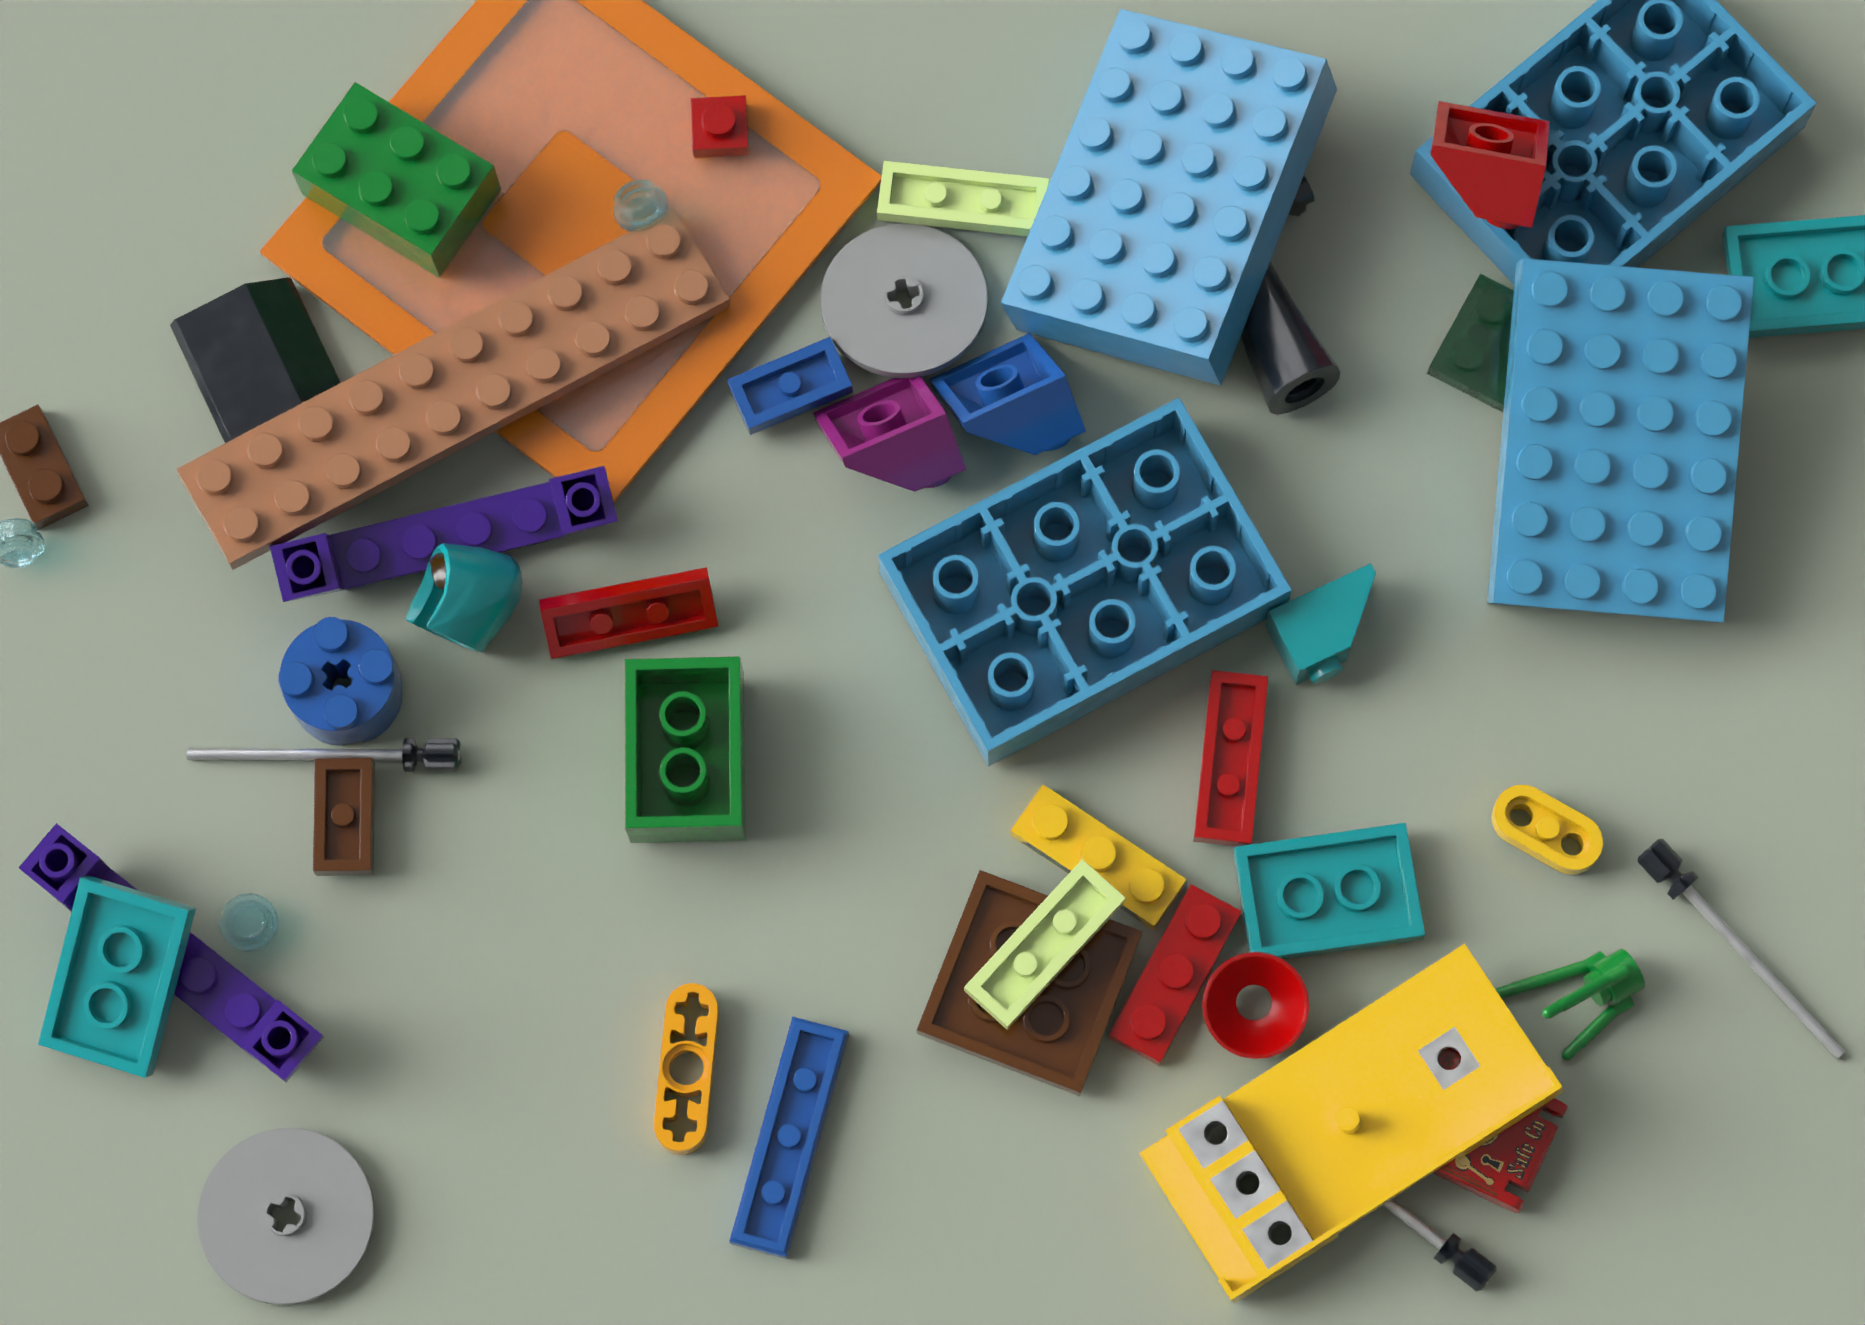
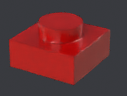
(719, 126)

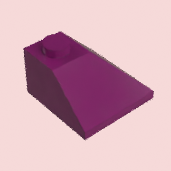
(894, 434)

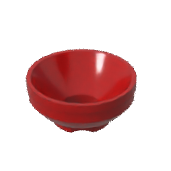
(1264, 1035)

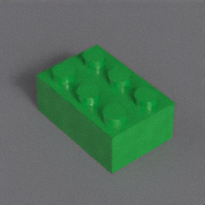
(397, 179)
(684, 749)

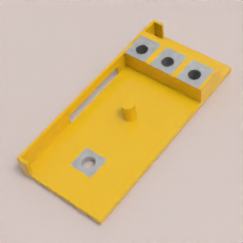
(1350, 1122)

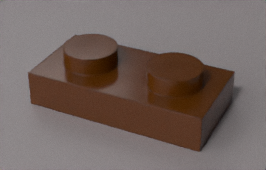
(39, 468)
(344, 816)

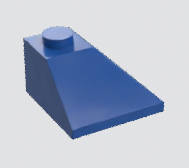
(1013, 397)

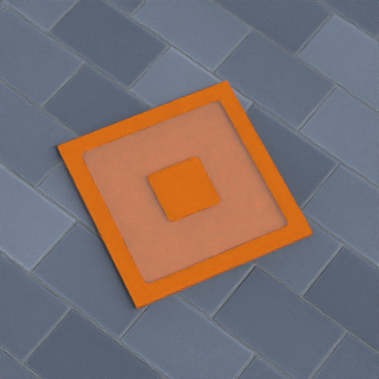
(569, 113)

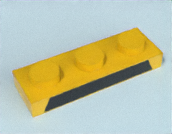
(1069, 834)

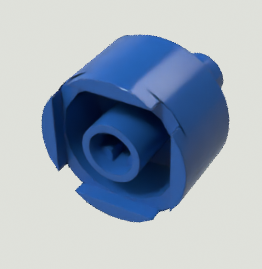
(337, 713)

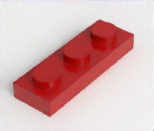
(628, 613)
(1230, 758)
(1174, 974)

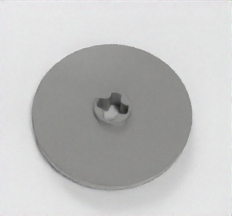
(872, 326)
(305, 1258)

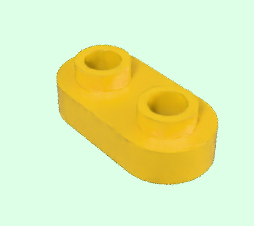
(1548, 826)

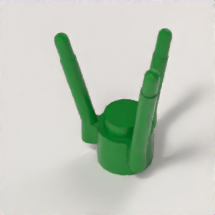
(1609, 981)

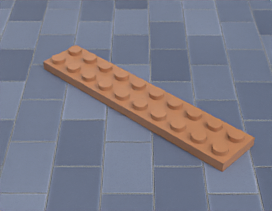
(452, 389)

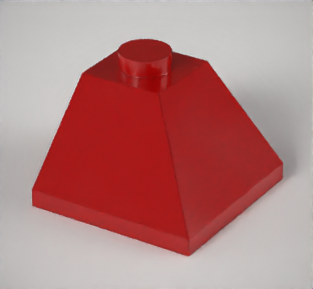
(1492, 161)

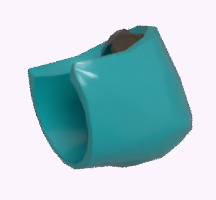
(466, 595)

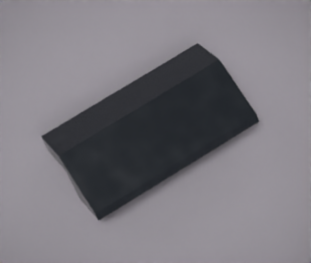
(254, 354)

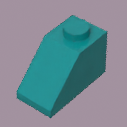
(1320, 626)

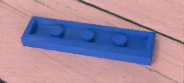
(789, 1137)

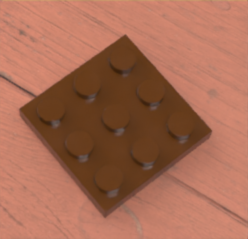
(1063, 1025)

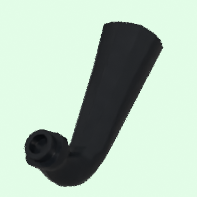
(1281, 345)

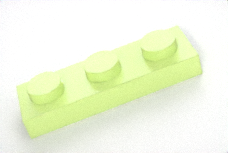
(959, 198)
(1044, 944)

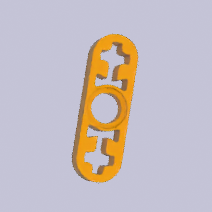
(676, 1024)

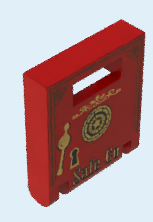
(1506, 1158)

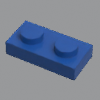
(790, 385)

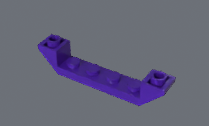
(406, 544)
(205, 981)

